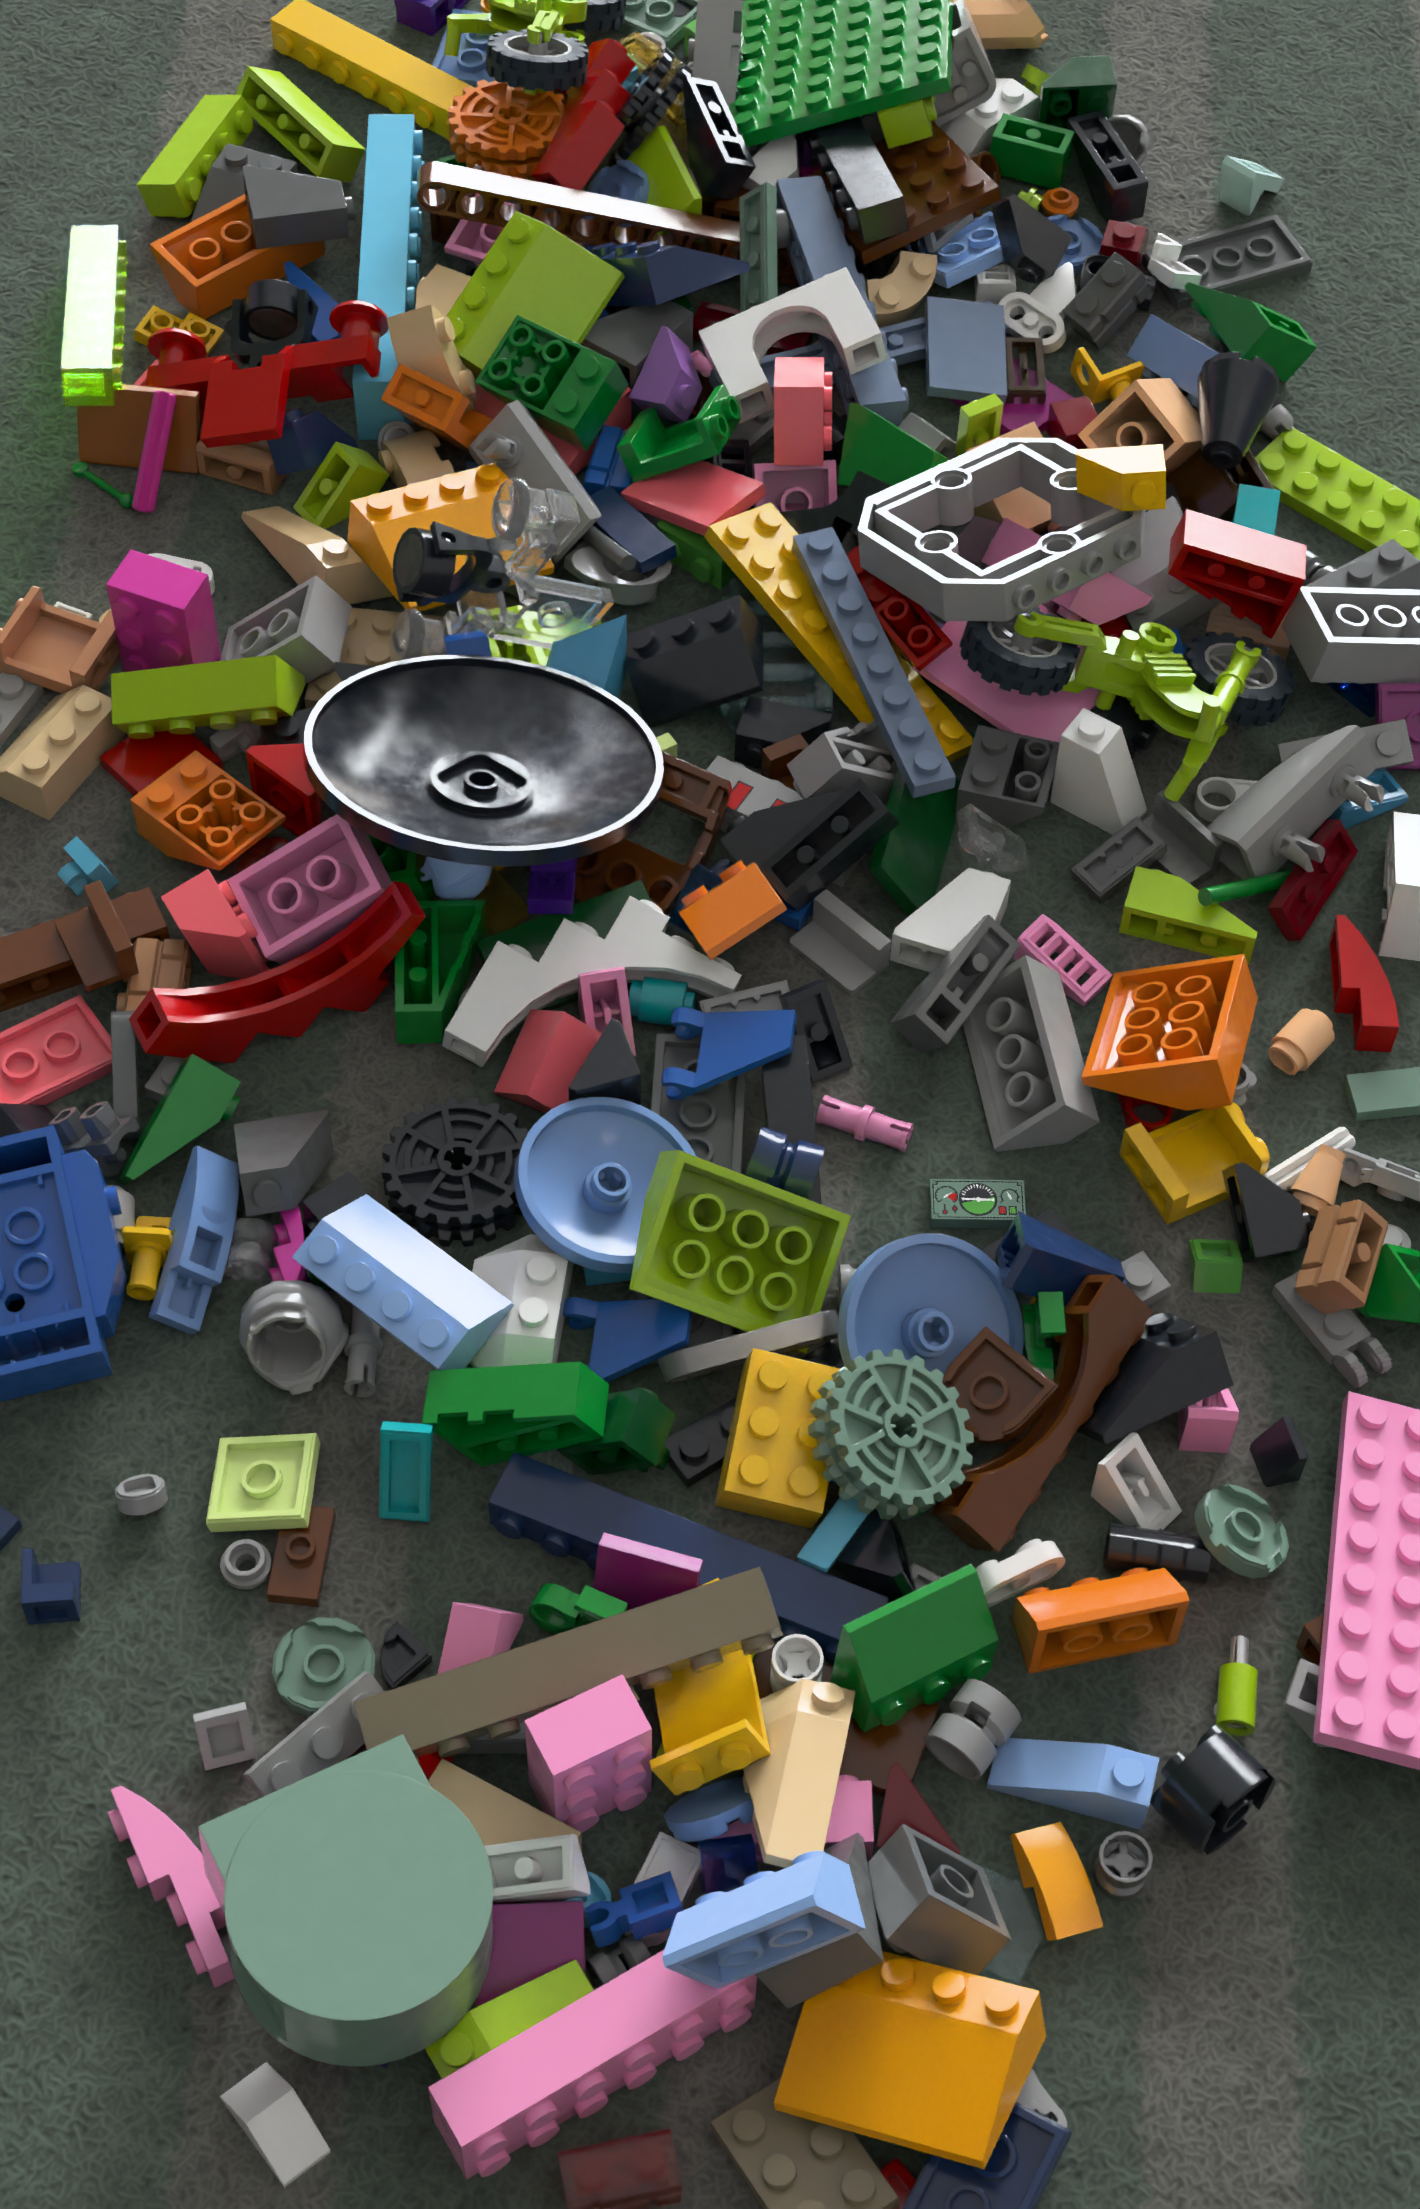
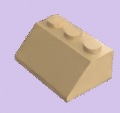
(58, 751)

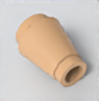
(1319, 1180)

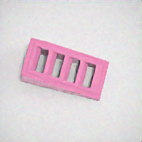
(1057, 940)

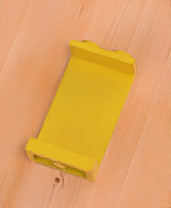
(709, 1723)

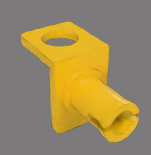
(1106, 385)
(146, 1251)

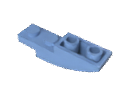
(201, 1240)

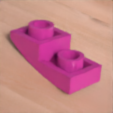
(289, 1237)

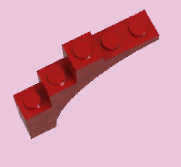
(588, 119)
(285, 1000)

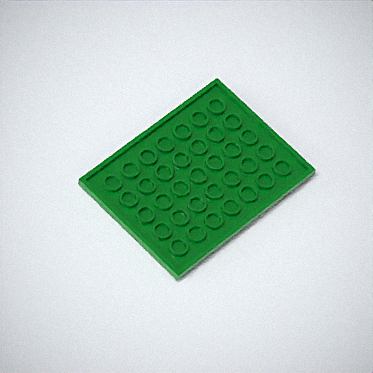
(836, 61)

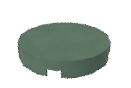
(1241, 1531)
(311, 1680)

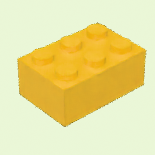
(768, 1448)

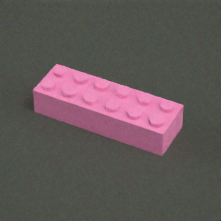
(579, 2059)

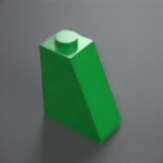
(882, 450)

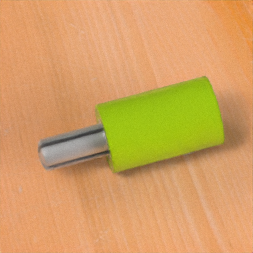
(1237, 1691)

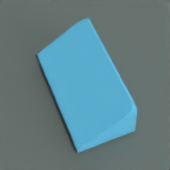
(832, 1535)

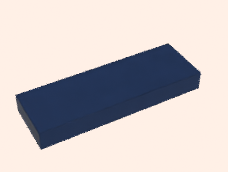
(632, 531)

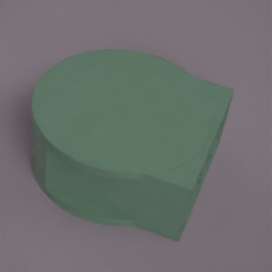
(354, 1908)

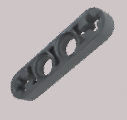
(734, 1350)

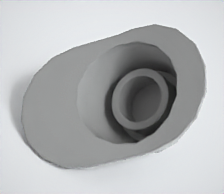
(626, 587)

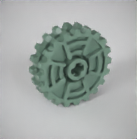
(891, 1434)

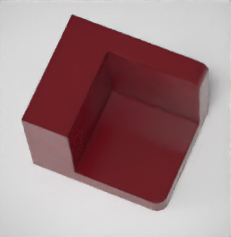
(1069, 418)

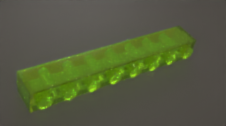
(94, 316)

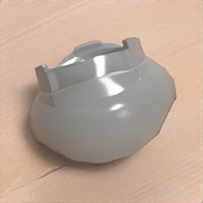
(292, 1334)

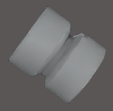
(968, 1735)

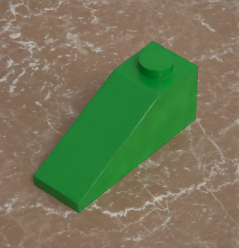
(190, 1106)

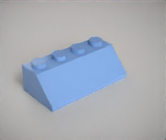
(403, 1283)

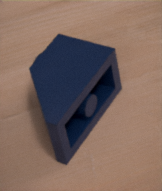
(305, 441)

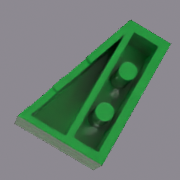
(435, 968)
(515, 1408)

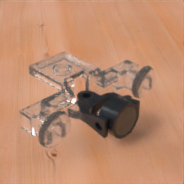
(528, 532)

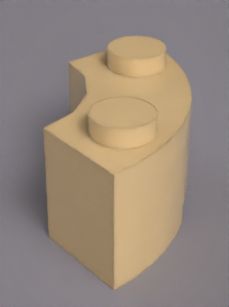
(902, 287)
(426, 345)
(413, 458)

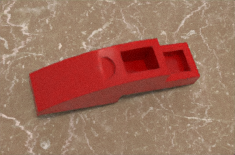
(902, 619)

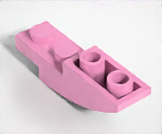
(173, 1870)

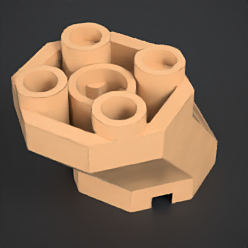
(1007, 24)

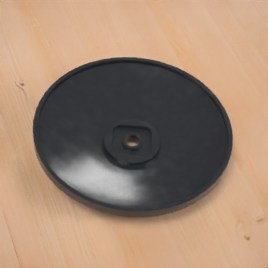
(482, 760)

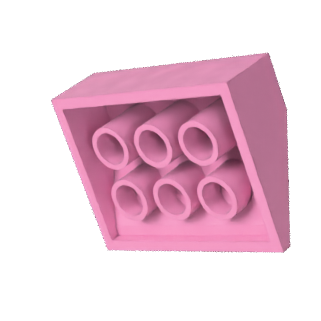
(1007, 710)

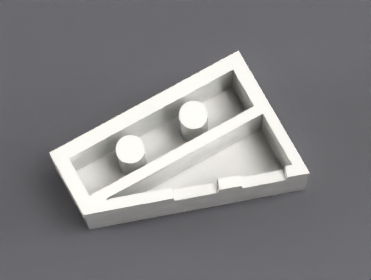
(1402, 885)

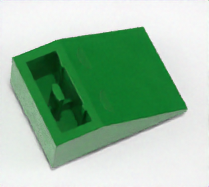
(1253, 330)
(556, 379)

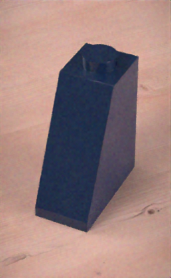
(1047, 1260)

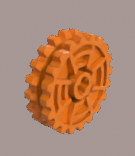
(503, 127)

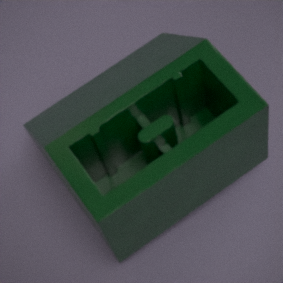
(1078, 89)

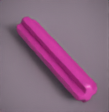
(154, 451)

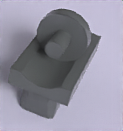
(97, 1132)

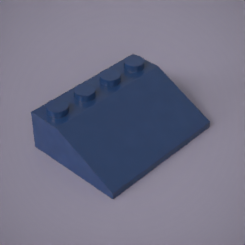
(663, 272)

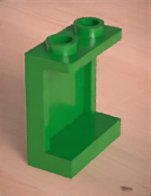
(653, 450)

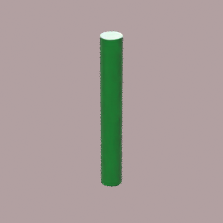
(1242, 888)

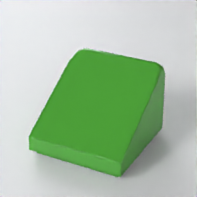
(1215, 1266)

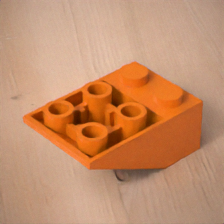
(202, 814)

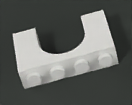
(824, 307)

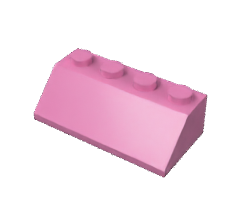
(1094, 601)

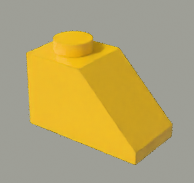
(1123, 476)

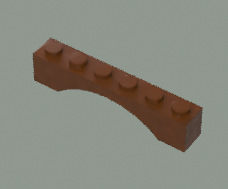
(1100, 1328)

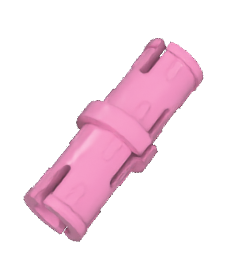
(864, 1123)

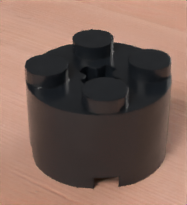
(1211, 1790)

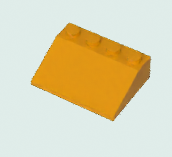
(454, 500)
(914, 2057)

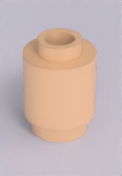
(1301, 1041)

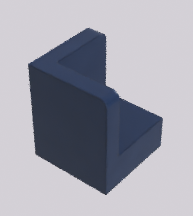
(50, 1590)

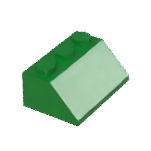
(916, 1649)

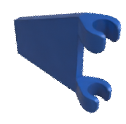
(728, 1045)
(628, 1332)

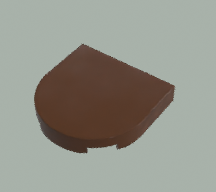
(998, 1388)

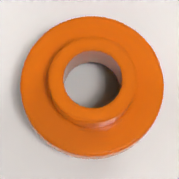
(1060, 202)

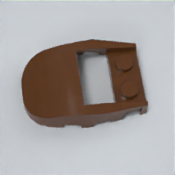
(625, 862)

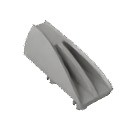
(524, 451)
(1293, 801)

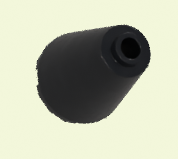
(1233, 405)

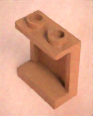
(57, 645)

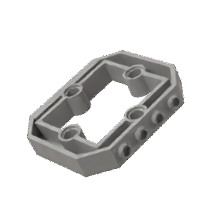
(929, 563)

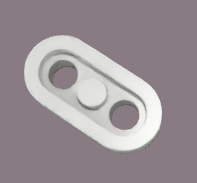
(1035, 323)
(1028, 1567)

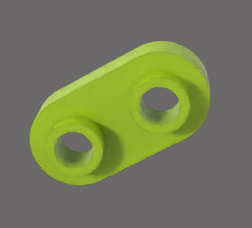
(1034, 78)

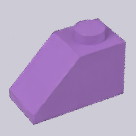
(668, 379)

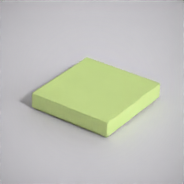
(263, 1482)

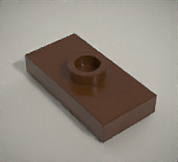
(302, 1560)

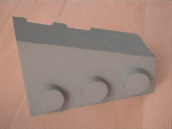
(717, 45)
(841, 759)

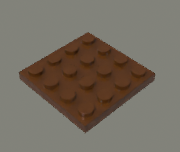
(937, 189)

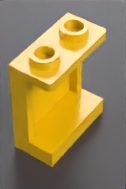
(1185, 1159)

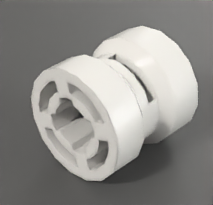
(795, 1657)

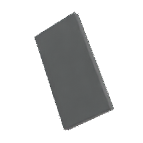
(1239, 259)

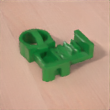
(1040, 1322)
(561, 1610)

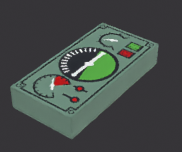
(975, 1203)

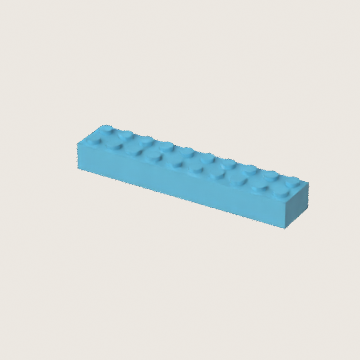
(388, 251)

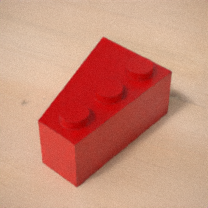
(1238, 566)

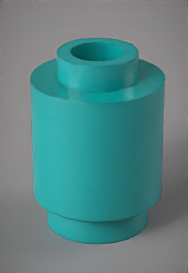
(656, 999)

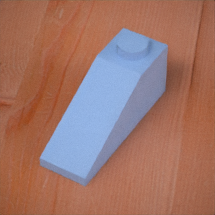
(1077, 1777)

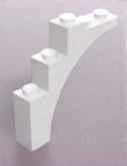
(516, 982)

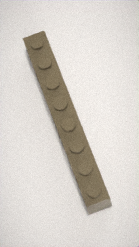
(522, 1682)

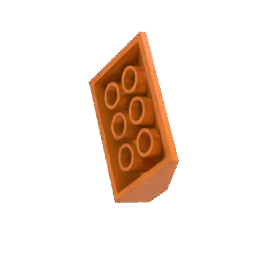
(1175, 1033)

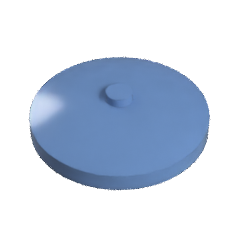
(588, 1178)
(927, 1300)

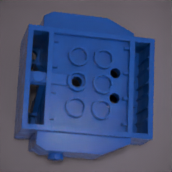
(60, 1260)

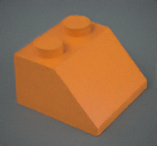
(731, 908)

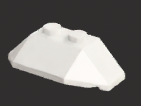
(975, 128)
(537, 1285)

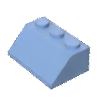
(765, 1921)

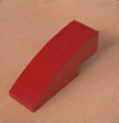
(1361, 988)

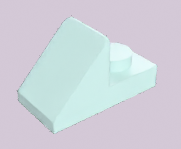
(1244, 183)

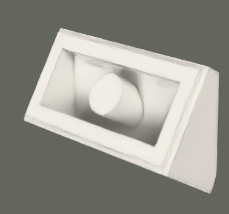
(538, 1870)

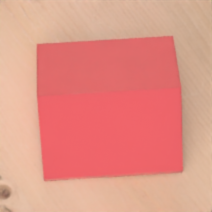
(546, 1059)

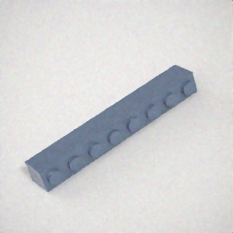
(819, 249)

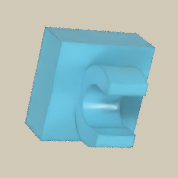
(85, 868)

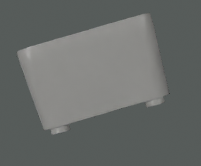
(970, 75)

